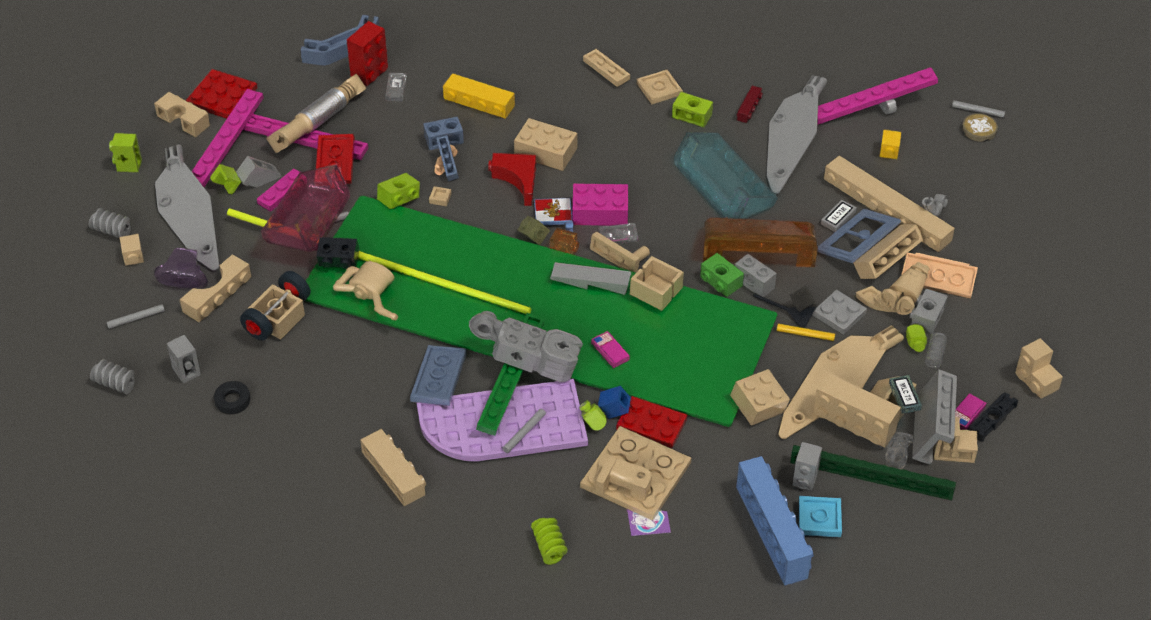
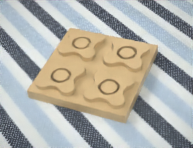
(664, 464)

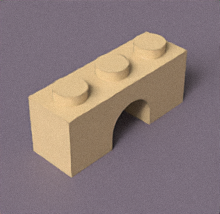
(192, 118)

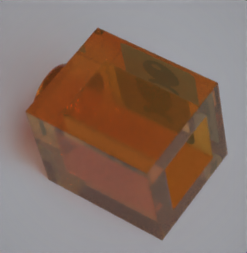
(564, 241)

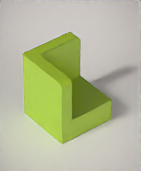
(226, 176)

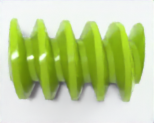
(549, 540)

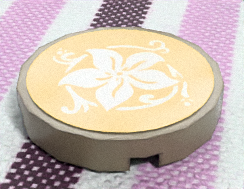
(979, 127)

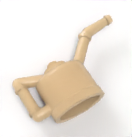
(368, 284)

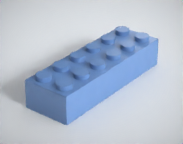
(774, 520)

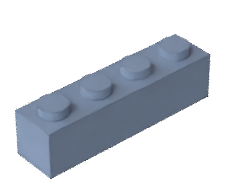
(447, 158)

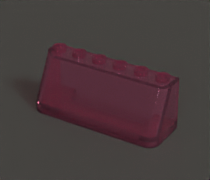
(308, 209)

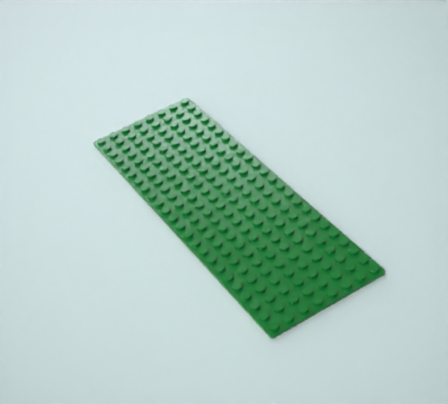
(677, 355)

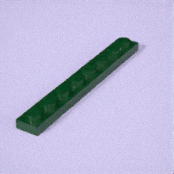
(883, 474)

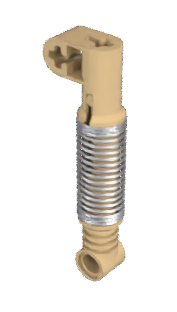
(316, 113)

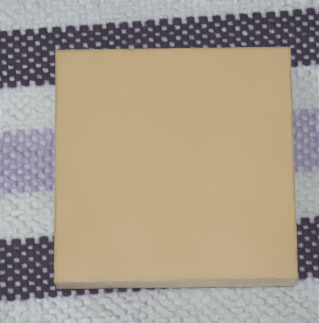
(659, 86)

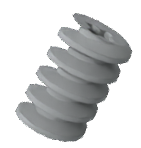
(110, 223)
(113, 376)

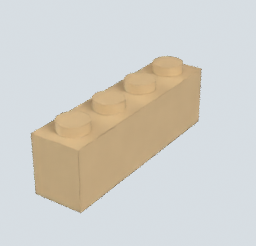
(888, 251)
(393, 467)

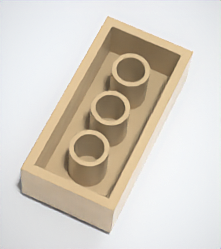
(856, 410)

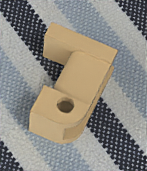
(624, 475)

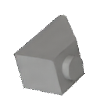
(257, 172)

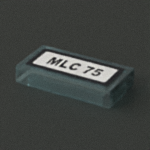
(905, 394)

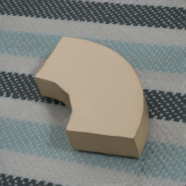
(871, 298)

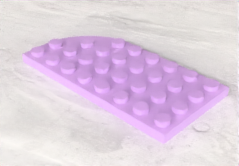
(454, 426)

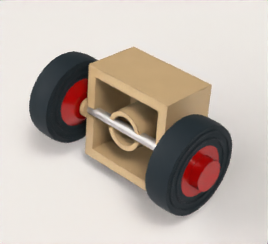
(277, 308)

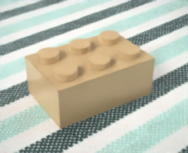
(549, 143)

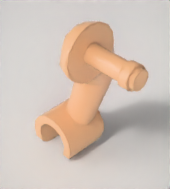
(439, 167)

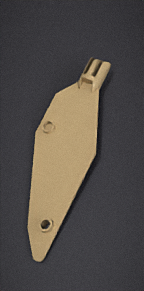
(849, 360)

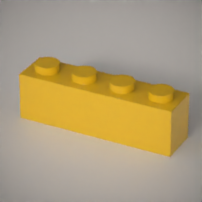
(479, 95)

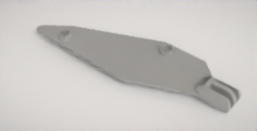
(792, 132)
(187, 208)

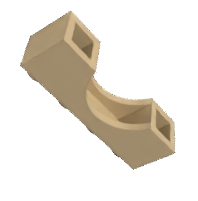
(201, 302)

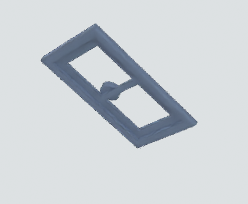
(871, 240)

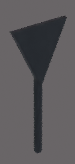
(801, 318)

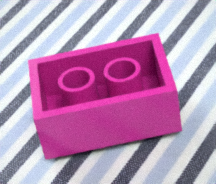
(600, 204)

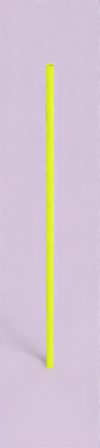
(409, 271)

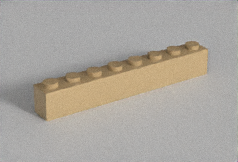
(887, 201)

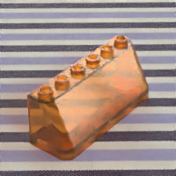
(761, 236)

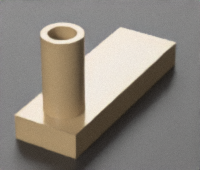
(616, 253)

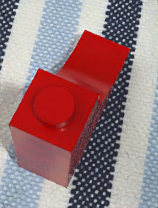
(517, 170)

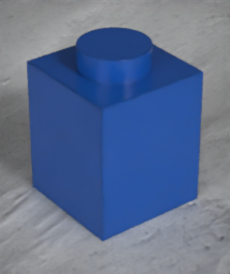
(614, 402)

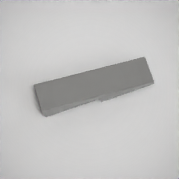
(584, 275)

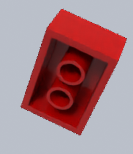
(367, 52)

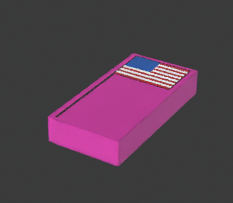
(610, 349)
(969, 410)

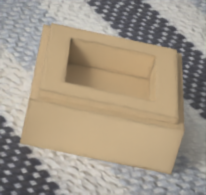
(440, 196)

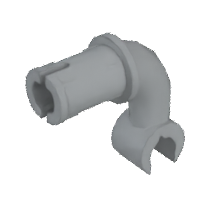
(935, 205)

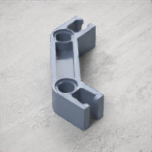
(331, 49)

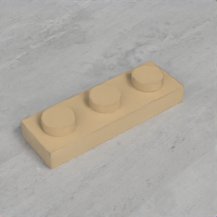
(606, 67)

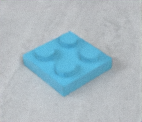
(820, 516)

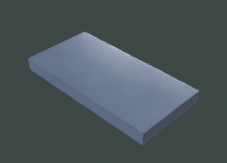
(438, 375)

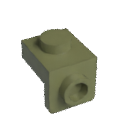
(533, 229)

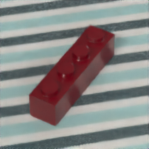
(749, 104)

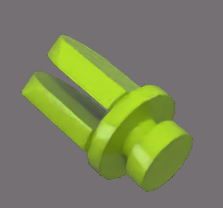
(916, 337)
(593, 415)

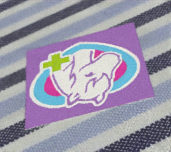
(643, 526)

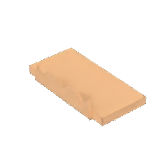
(945, 274)

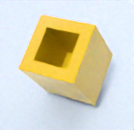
(890, 144)

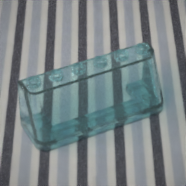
(722, 176)

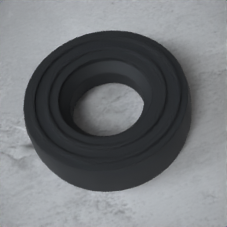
(236, 406)

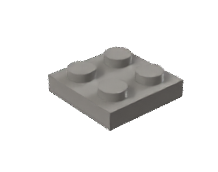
(840, 312)

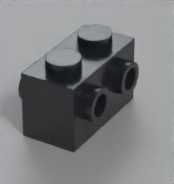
(337, 252)

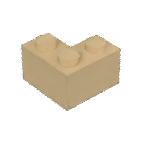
(1036, 370)
(961, 449)

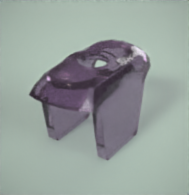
(181, 270)

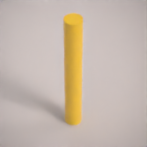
(805, 332)

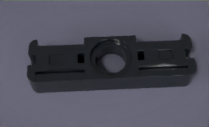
(1001, 407)

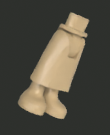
(908, 284)

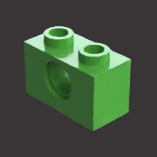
(721, 274)

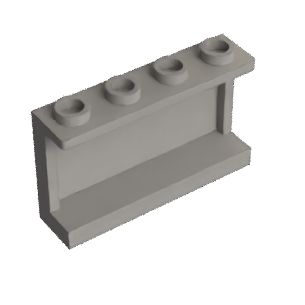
(936, 416)

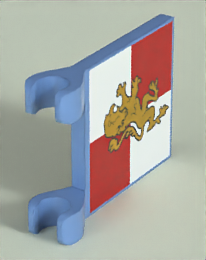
(554, 212)

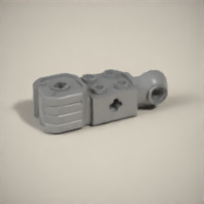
(529, 347)

